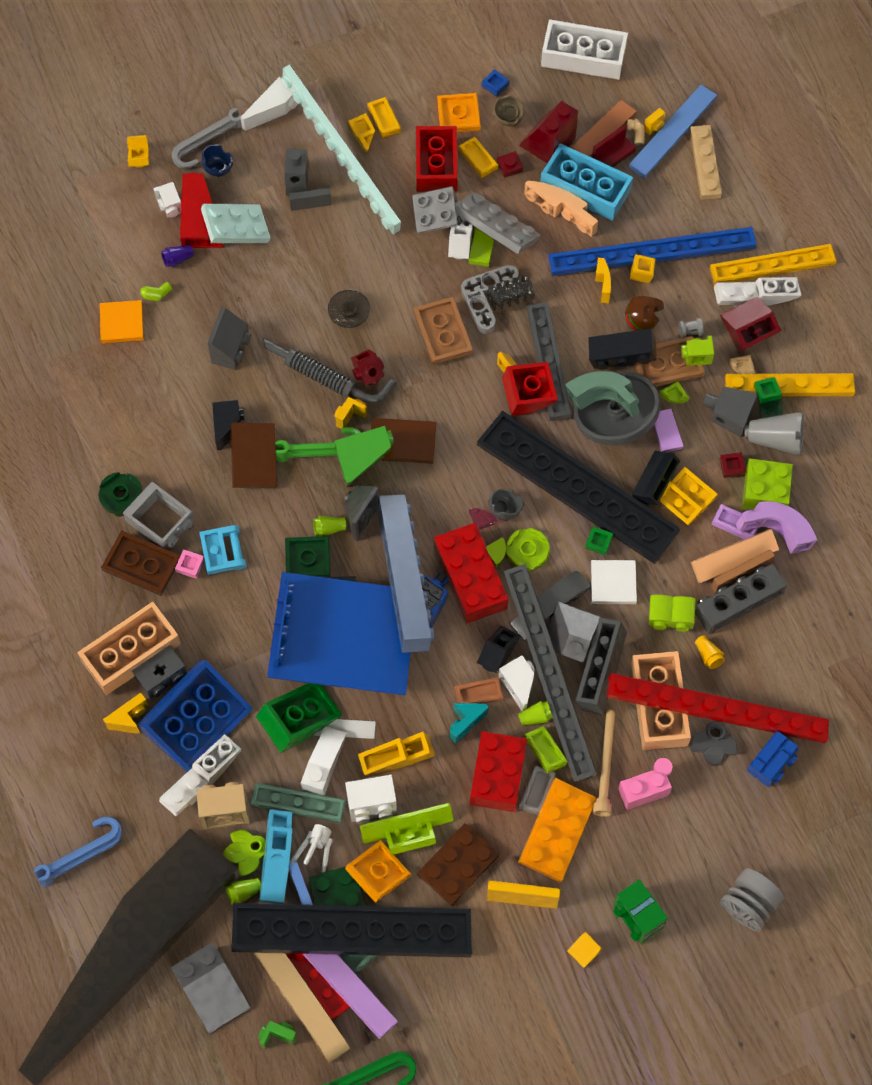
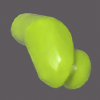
(154, 293)

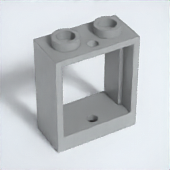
(145, 501)

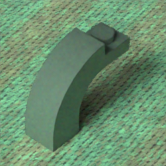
(600, 386)

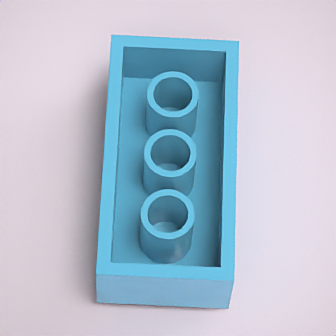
(589, 179)

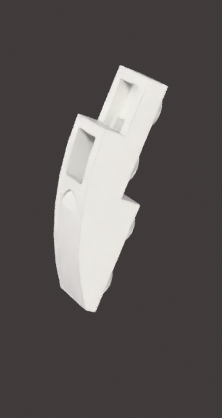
(769, 290)
(203, 772)

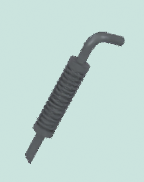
(326, 376)

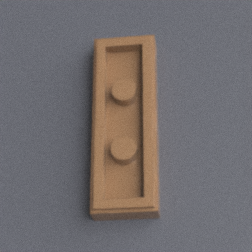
(745, 569)

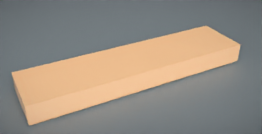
(733, 555)

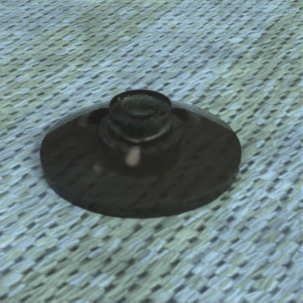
(348, 301)

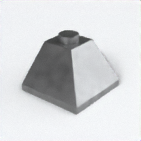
(360, 508)
(573, 631)

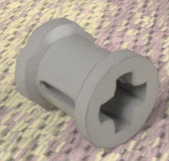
(691, 328)

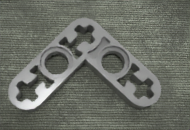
(478, 295)

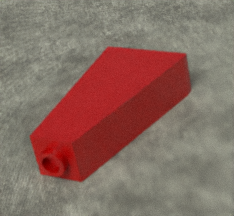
(192, 226)

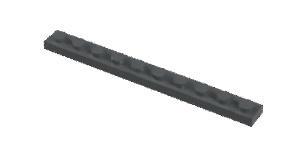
(550, 673)

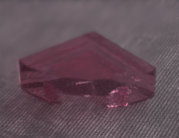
(482, 518)

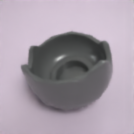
(505, 504)

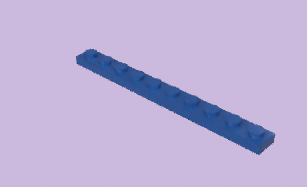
(660, 249)

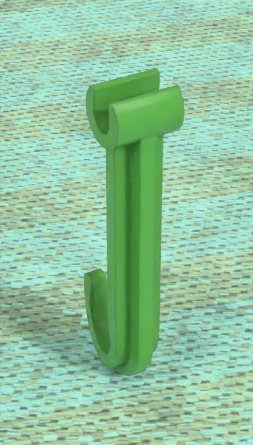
(285, 451)

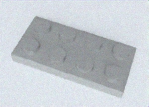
(496, 223)

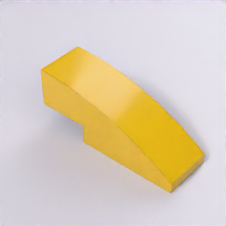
(396, 754)

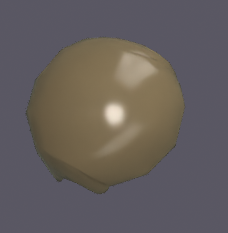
(508, 110)

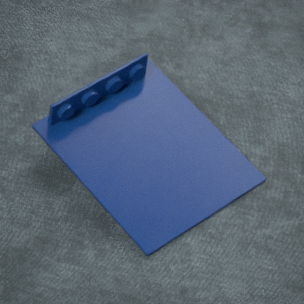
(337, 635)

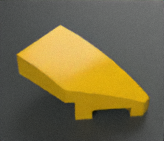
(362, 130)
(603, 275)

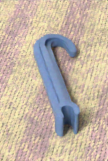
(82, 854)

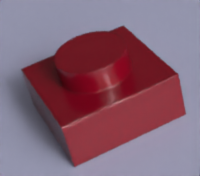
(509, 164)
(732, 465)

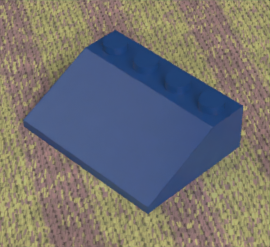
(194, 715)

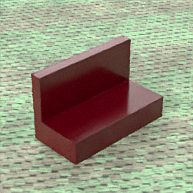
(613, 148)

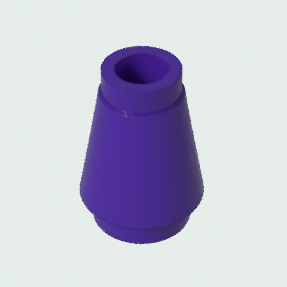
(175, 255)

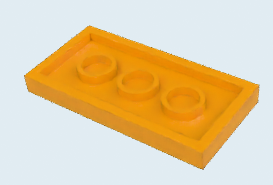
(557, 830)

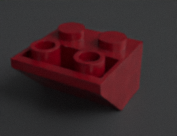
(750, 323)

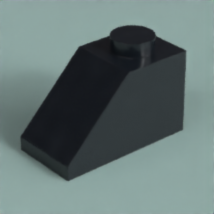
(223, 415)
(498, 649)

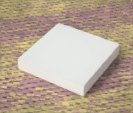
(613, 582)

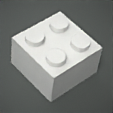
(371, 799)

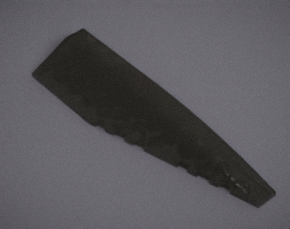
(134, 939)

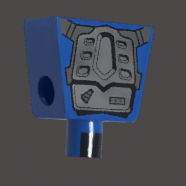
(436, 595)

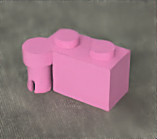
(647, 786)

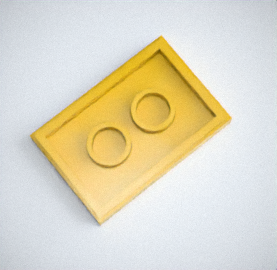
(523, 894)

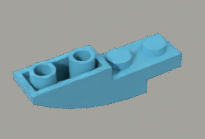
(276, 857)

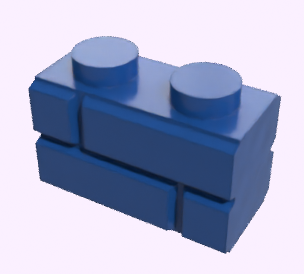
(773, 759)

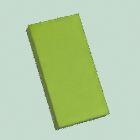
(481, 249)
(545, 749)

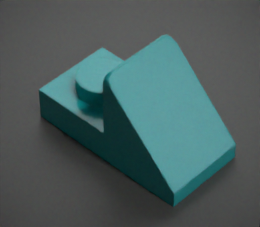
(471, 715)

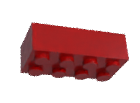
(470, 573)

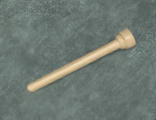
(602, 805)

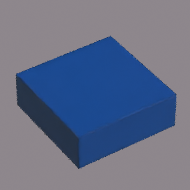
(495, 83)

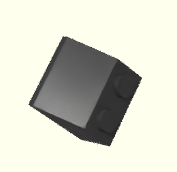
(228, 339)

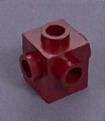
(367, 367)

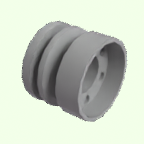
(752, 899)

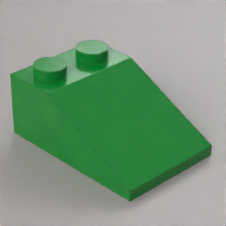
(297, 715)

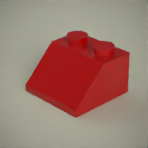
(528, 388)

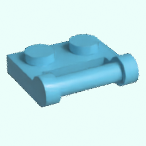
(215, 551)

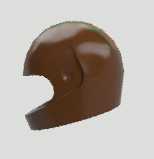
(640, 312)

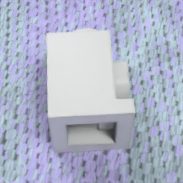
(168, 199)

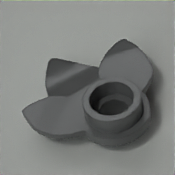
(711, 746)

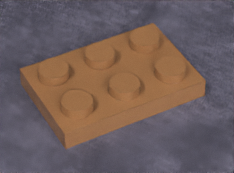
(442, 330)
(669, 364)

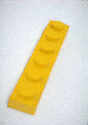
(798, 384)

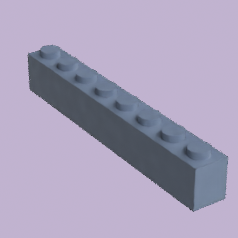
(404, 574)

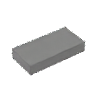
(536, 790)

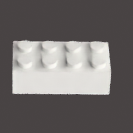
(584, 49)

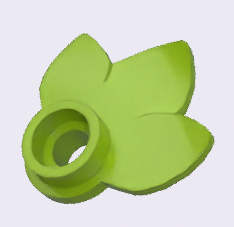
(241, 851)

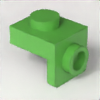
(283, 1031)

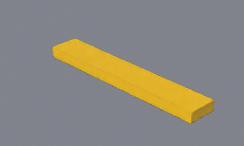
(773, 264)

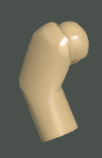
(639, 131)

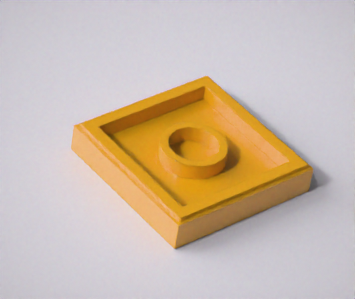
(459, 111)
(121, 321)
(378, 871)

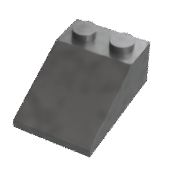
(211, 988)

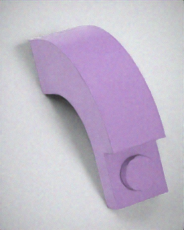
(783, 519)

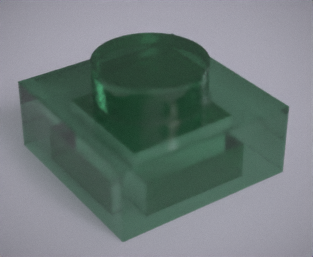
(770, 409)

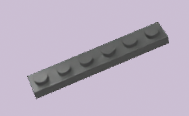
(547, 351)

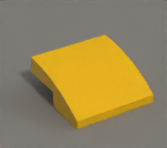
(687, 496)

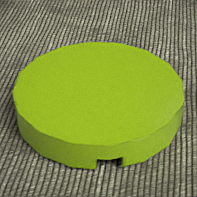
(528, 548)

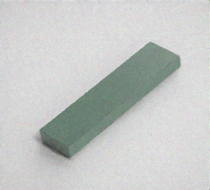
(298, 803)

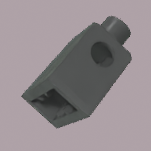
(296, 165)
(731, 408)

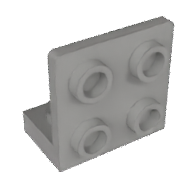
(435, 210)

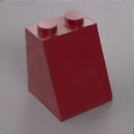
(553, 128)

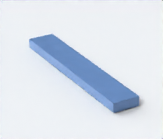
(672, 131)

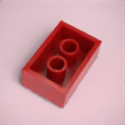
(436, 158)
(498, 771)

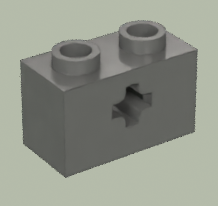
(164, 662)

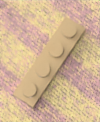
(705, 162)

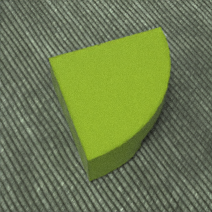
(674, 393)
(497, 551)

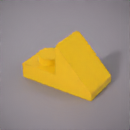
(121, 718)

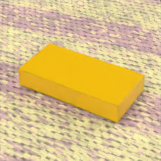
(384, 117)
(478, 157)

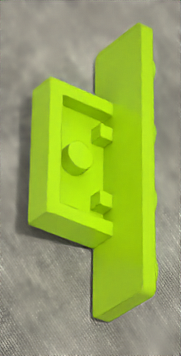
(409, 829)

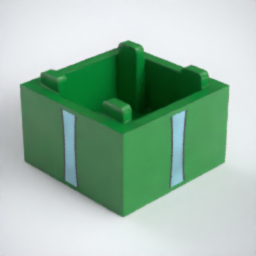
(639, 912)

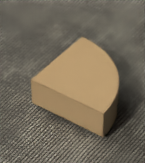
(742, 365)

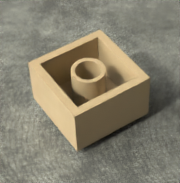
(222, 805)

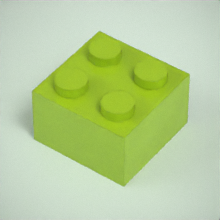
(766, 482)

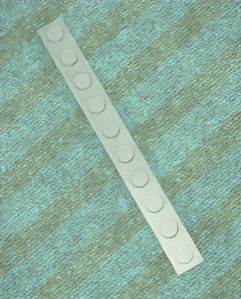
(344, 155)

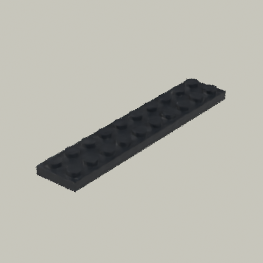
(578, 487)
(351, 930)

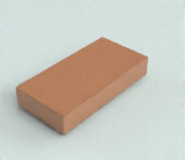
(479, 692)

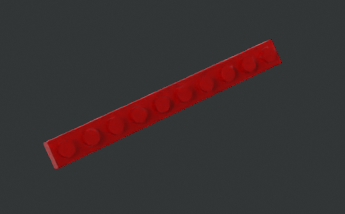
(717, 708)

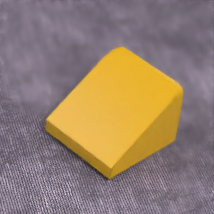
(642, 268)
(504, 360)
(584, 950)

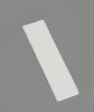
(353, 728)

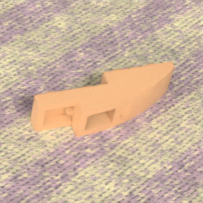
(556, 200)

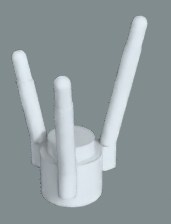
(318, 838)

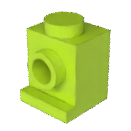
(698, 351)

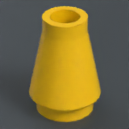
(710, 653)

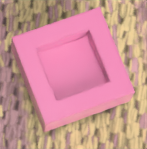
(189, 564)

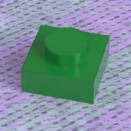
(767, 390)
(599, 541)

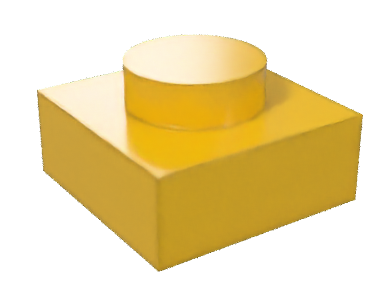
(654, 121)

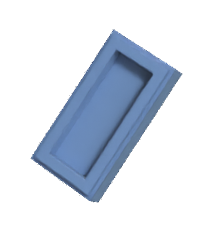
(299, 884)

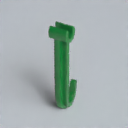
(378, 1068)

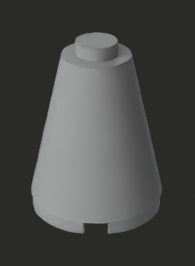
(778, 432)

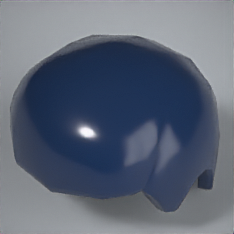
(216, 160)

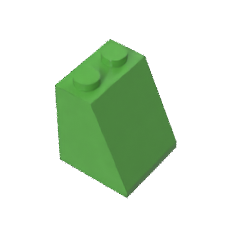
(362, 452)

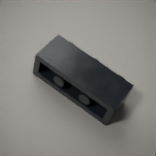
(622, 349)

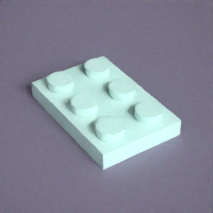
(235, 223)

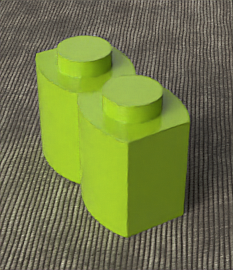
(671, 612)

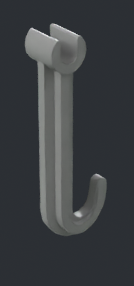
(231, 121)

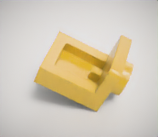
(138, 151)
(344, 413)

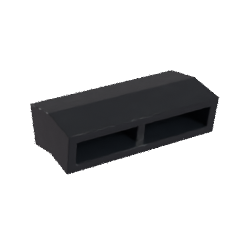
(655, 477)

